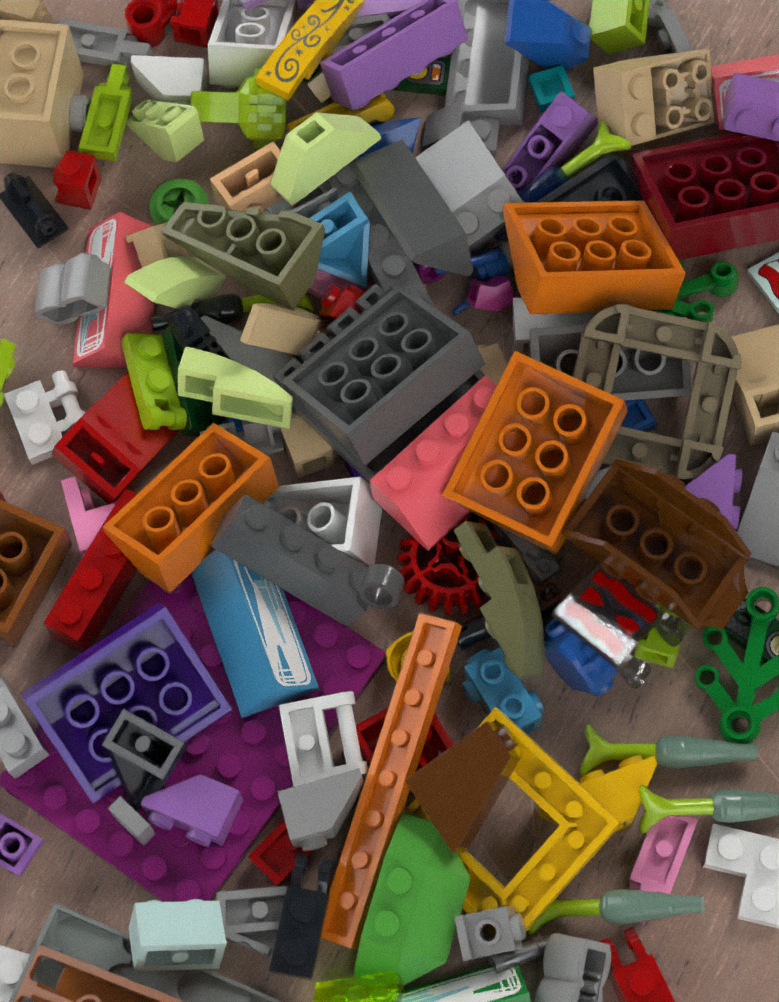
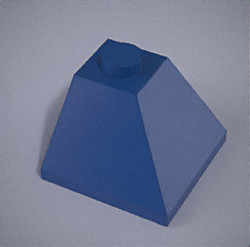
(547, 33)

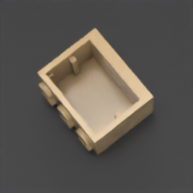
(36, 90)

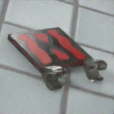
(615, 620)

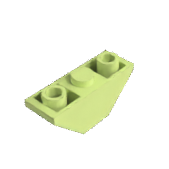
(167, 128)
(319, 151)

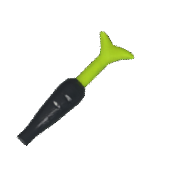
(225, 308)

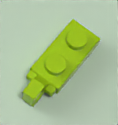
(107, 116)

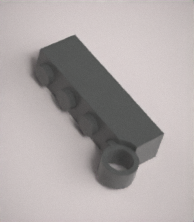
(305, 563)

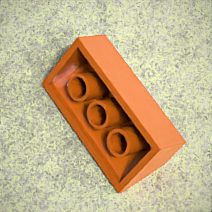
(178, 513)

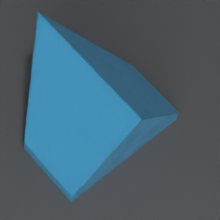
(344, 240)

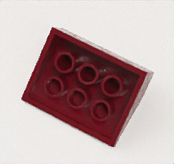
(712, 192)

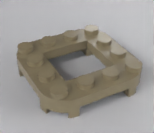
(710, 392)

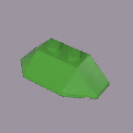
(413, 904)

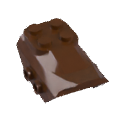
(663, 543)

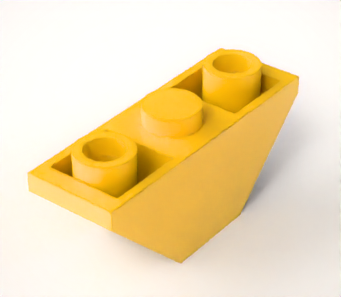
(617, 789)

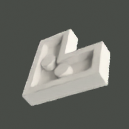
(756, 860)

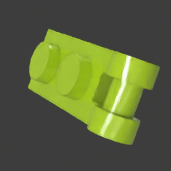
(152, 382)

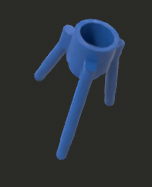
(485, 267)

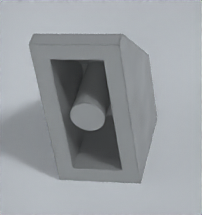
(319, 808)

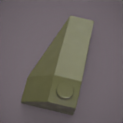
(261, 250)

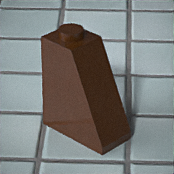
(466, 782)

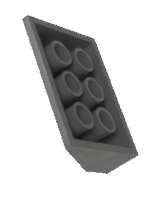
(384, 372)

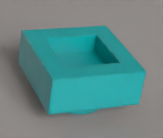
(547, 85)

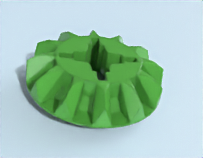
(171, 194)

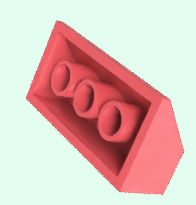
(416, 478)

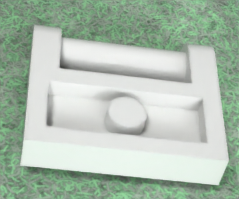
(309, 740)

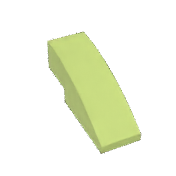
(176, 281)
(233, 389)

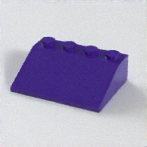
(137, 669)

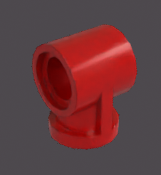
(156, 13)

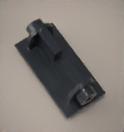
(31, 209)

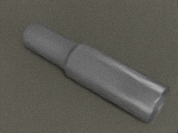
(531, 951)

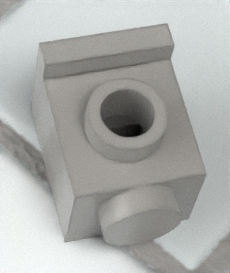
(472, 936)

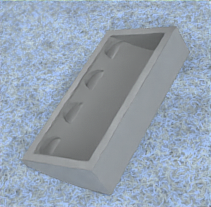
(484, 69)

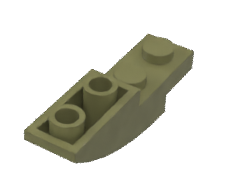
(513, 611)

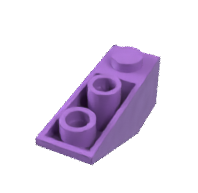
(551, 141)

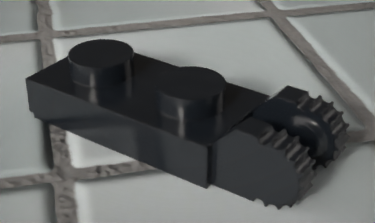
(301, 922)

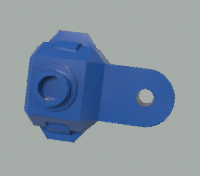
(576, 661)

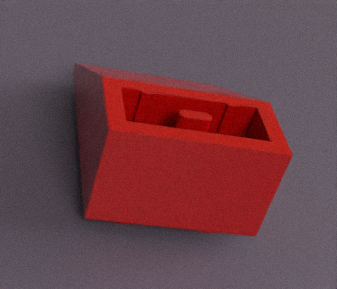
(109, 443)

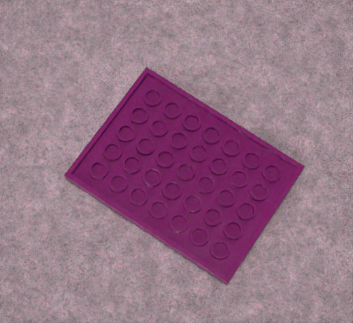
(231, 750)

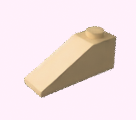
(282, 328)

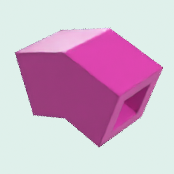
(490, 294)

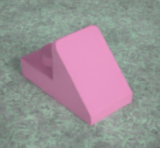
(84, 516)

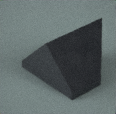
(142, 756)

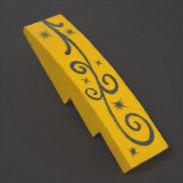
(306, 44)

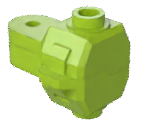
(253, 109)

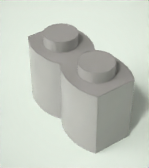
(72, 289)
(573, 970)

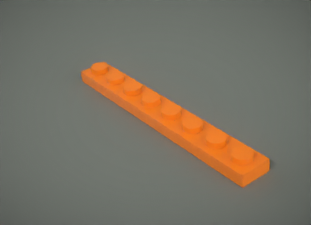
(385, 784)

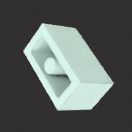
(177, 935)

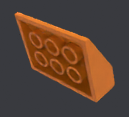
(590, 256)
(536, 451)

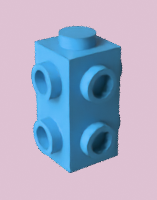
(496, 686)

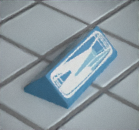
(253, 635)

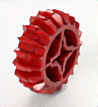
(425, 581)

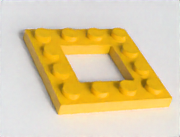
(582, 832)

